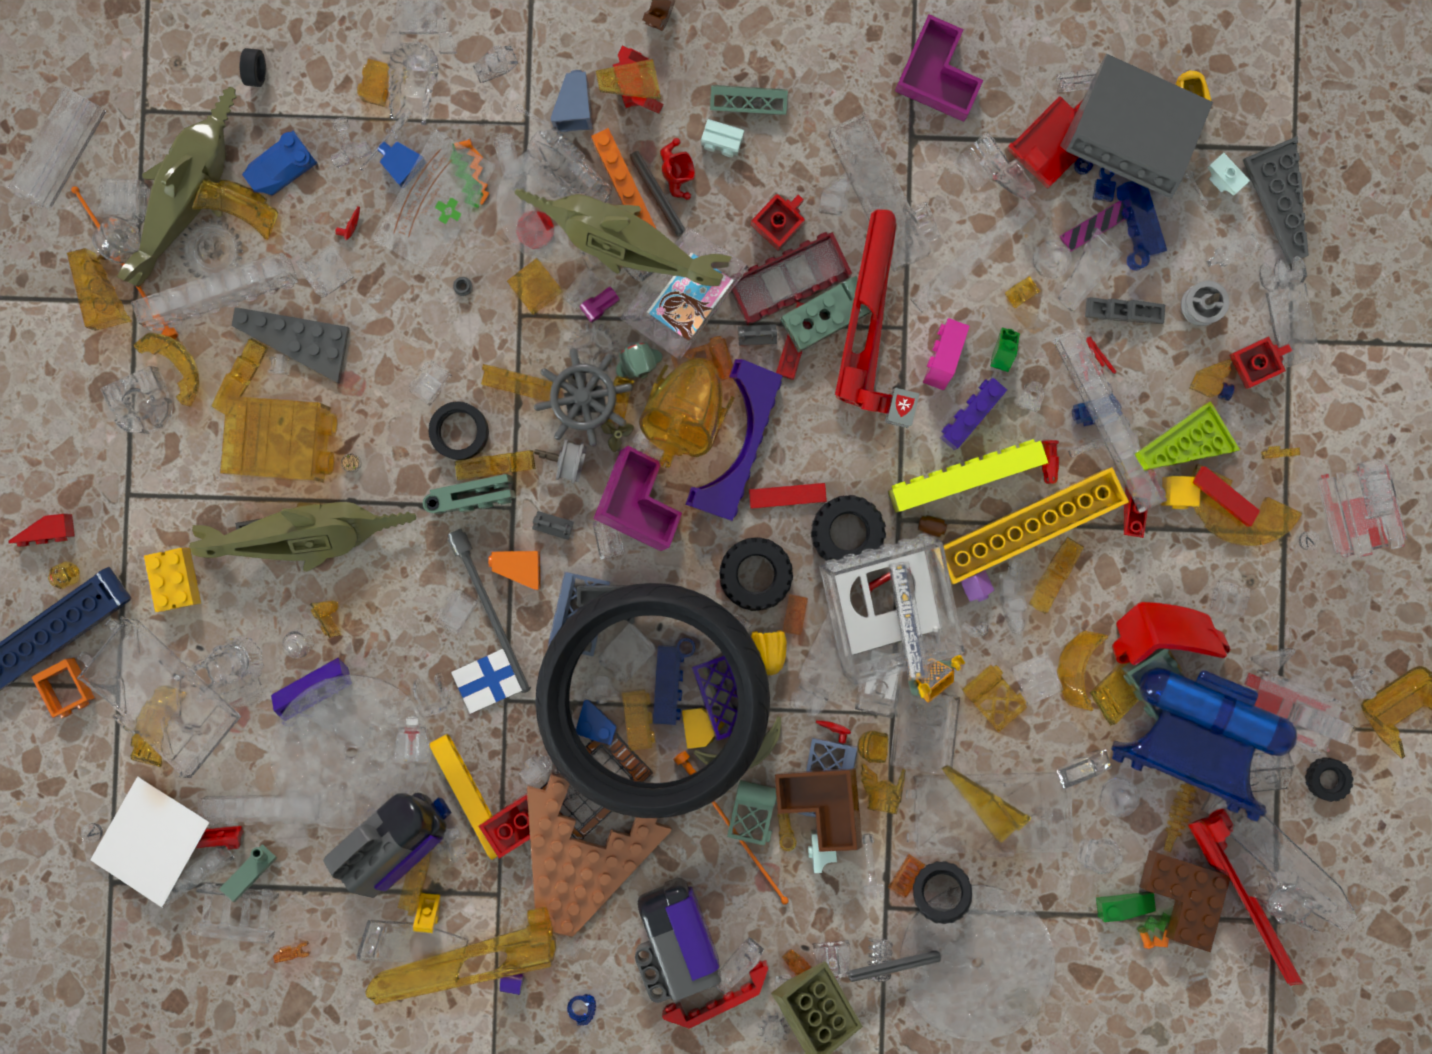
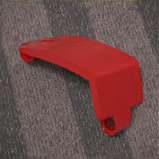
(1040, 143)
(1166, 626)

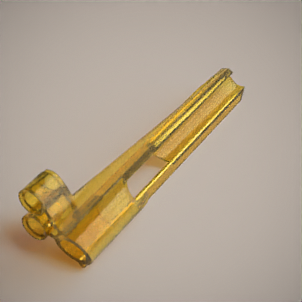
(526, 951)

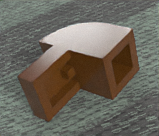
(658, 13)

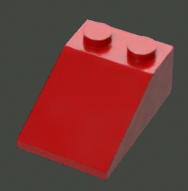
(508, 827)

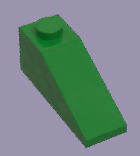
(1125, 906)

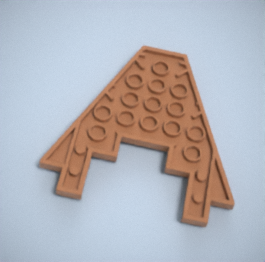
(577, 875)

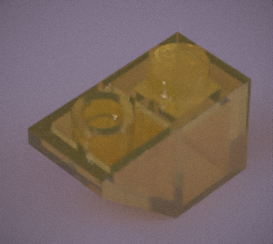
(1210, 379)

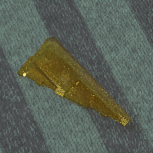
(995, 813)

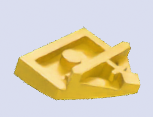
(698, 727)

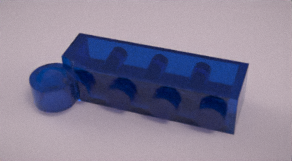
(1141, 222)
(667, 682)

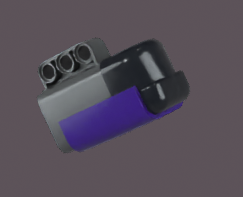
(387, 844)
(677, 944)

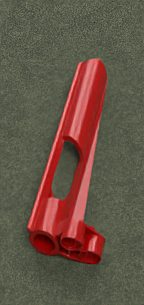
(859, 370)
(1210, 836)

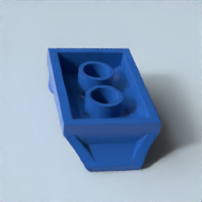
(279, 165)

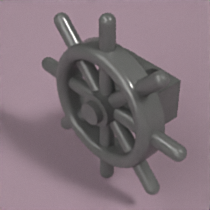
(583, 399)

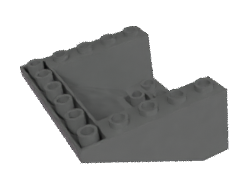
(1137, 126)

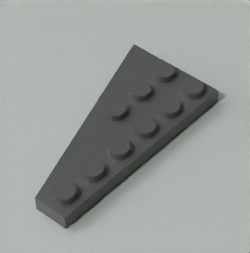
(1281, 194)

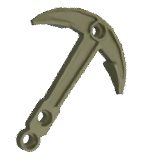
(770, 737)

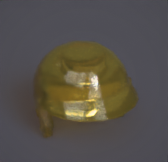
(873, 746)

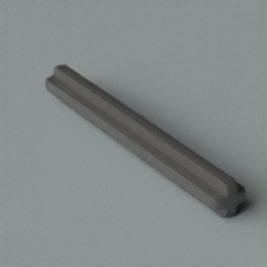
(657, 193)
(894, 966)

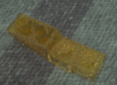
(1055, 575)

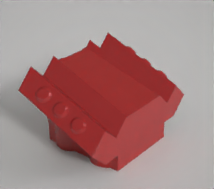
(628, 56)

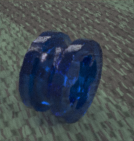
(1082, 171)
(1227, 391)

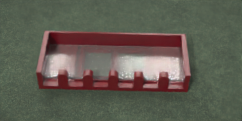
(790, 277)

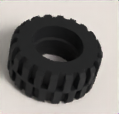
(847, 505)
(782, 574)

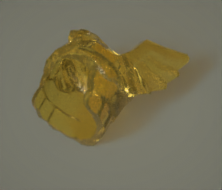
(883, 795)

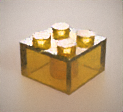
(534, 286)

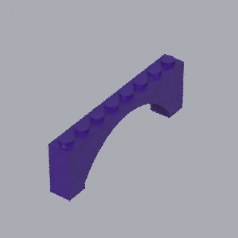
(758, 391)

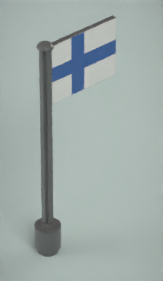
(495, 674)

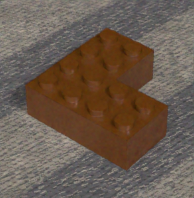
(832, 797)
(1197, 896)

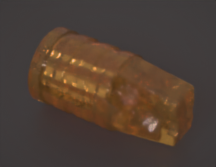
(795, 962)

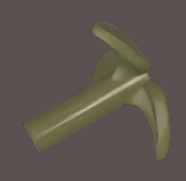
(615, 441)

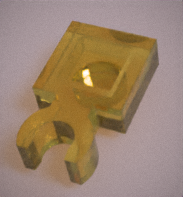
(1276, 452)

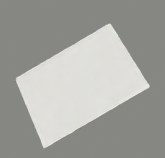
(149, 841)

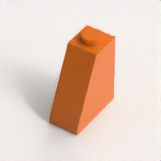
(518, 566)

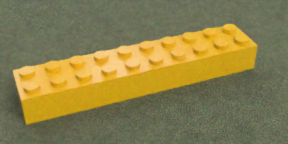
(1033, 524)

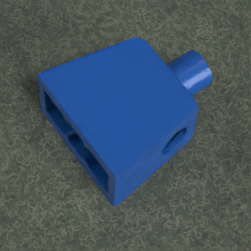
(398, 160)

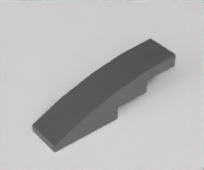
(1125, 310)

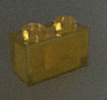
(374, 83)

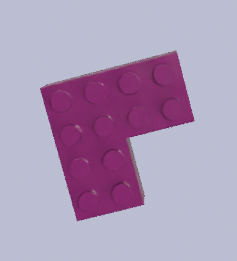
(930, 78)
(628, 505)

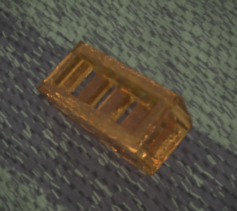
(896, 879)

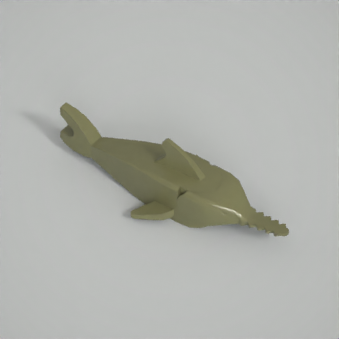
(193, 157)
(623, 239)
(298, 533)

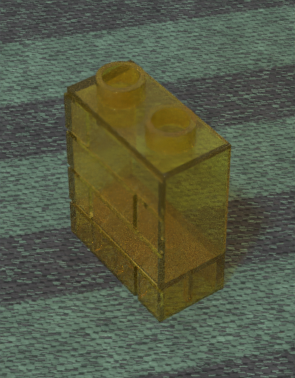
(277, 439)

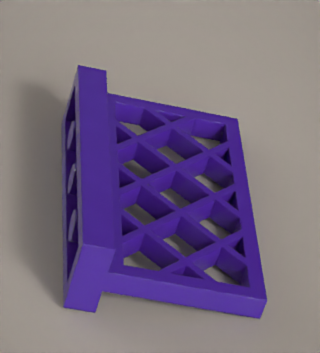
(705, 698)

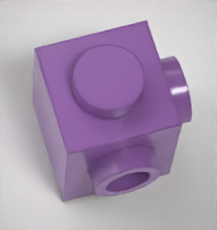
(977, 586)

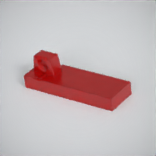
(221, 836)

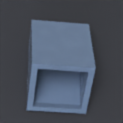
(573, 104)

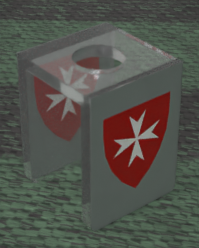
(902, 408)

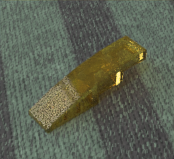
(241, 374)
(495, 465)

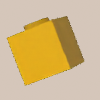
(1180, 492)

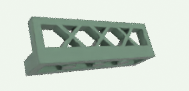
(749, 92)

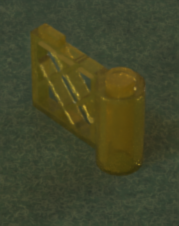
(987, 684)

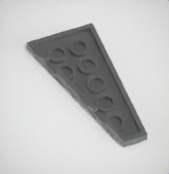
(307, 341)

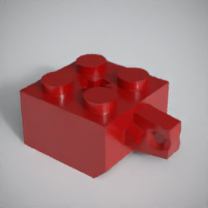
(777, 210)
(1270, 361)

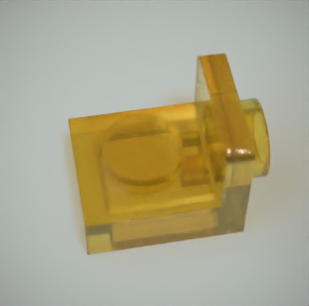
(1022, 292)

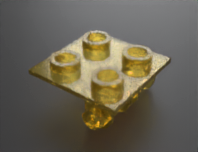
(322, 611)

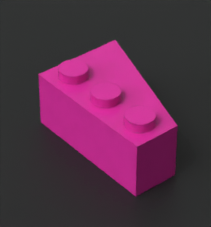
(946, 353)

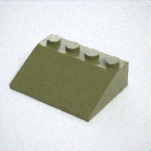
(817, 1010)

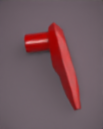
(351, 225)
(834, 727)

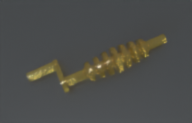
(1179, 816)

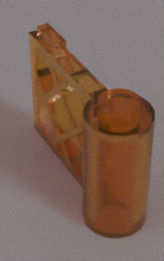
(716, 352)

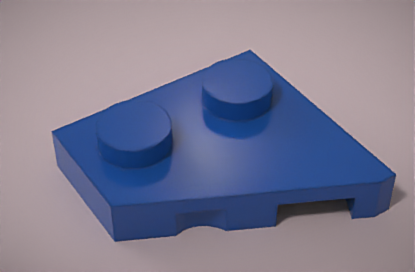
(595, 725)

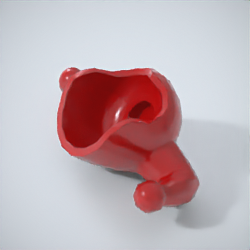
(677, 169)

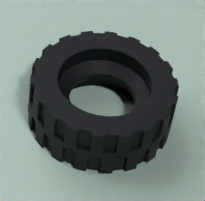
(1344, 784)

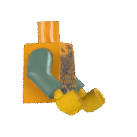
(941, 677)

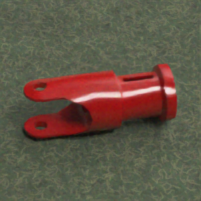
(1052, 467)

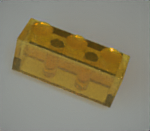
(638, 719)

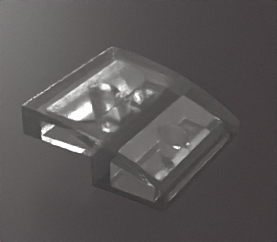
(1037, 679)

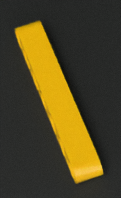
(463, 786)

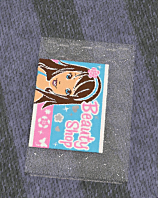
(674, 308)

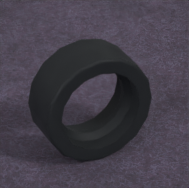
(252, 67)

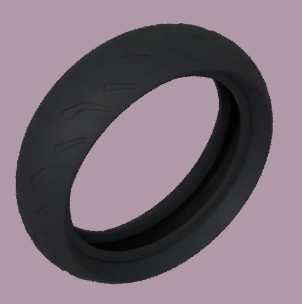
(609, 788)

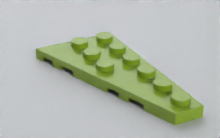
(1192, 439)

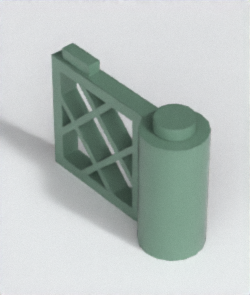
(753, 796)

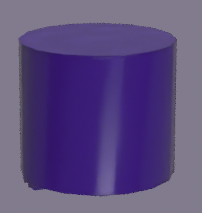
(512, 984)

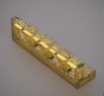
(516, 383)
(414, 885)

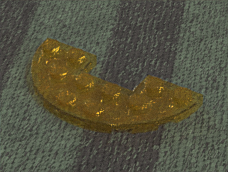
(1271, 523)

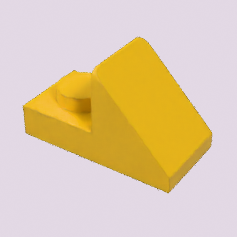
(427, 913)

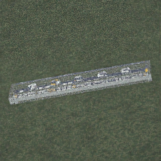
(909, 621)

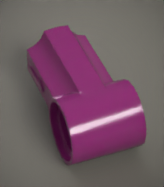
(596, 306)

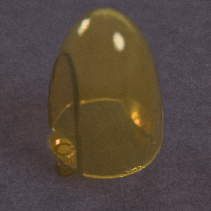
(684, 410)

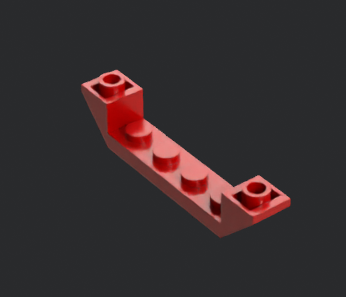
(675, 1013)

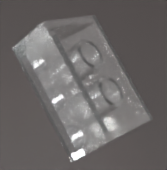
(1270, 771)

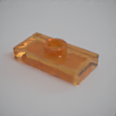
(795, 614)

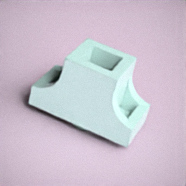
(1227, 175)
(819, 859)

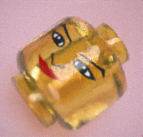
(63, 575)

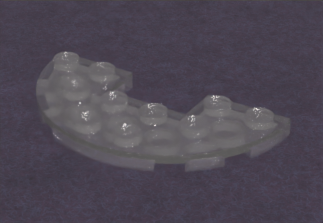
(522, 221)

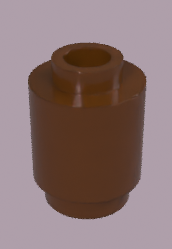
(932, 526)

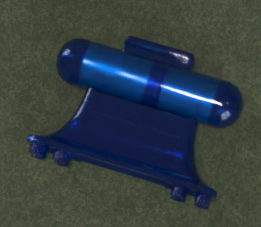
(1207, 735)

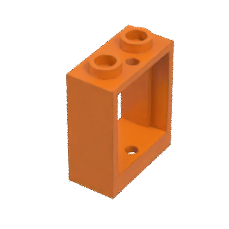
(48, 694)

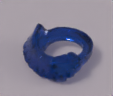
(585, 1018)

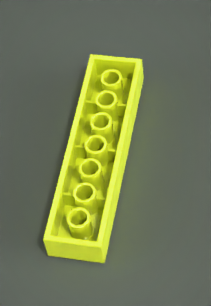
(973, 474)

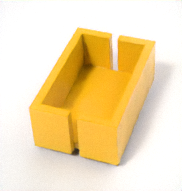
(172, 579)

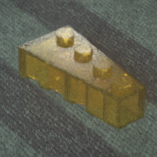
(94, 292)

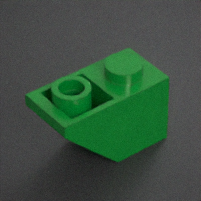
(1005, 349)

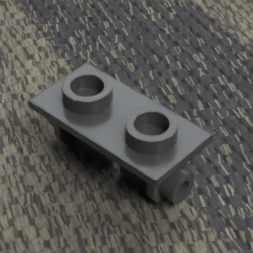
(757, 335)
(552, 525)

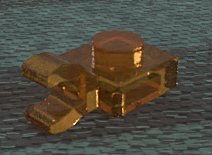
(287, 953)

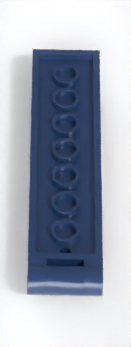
(61, 624)

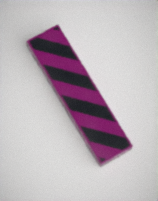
(1103, 220)

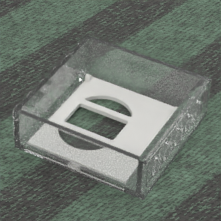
(873, 645)

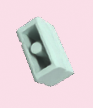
(722, 138)

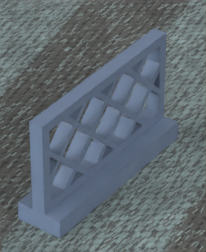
(563, 605)
(848, 760)

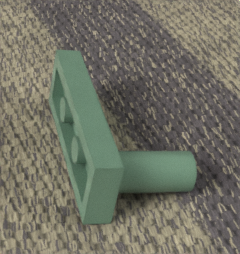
(248, 873)

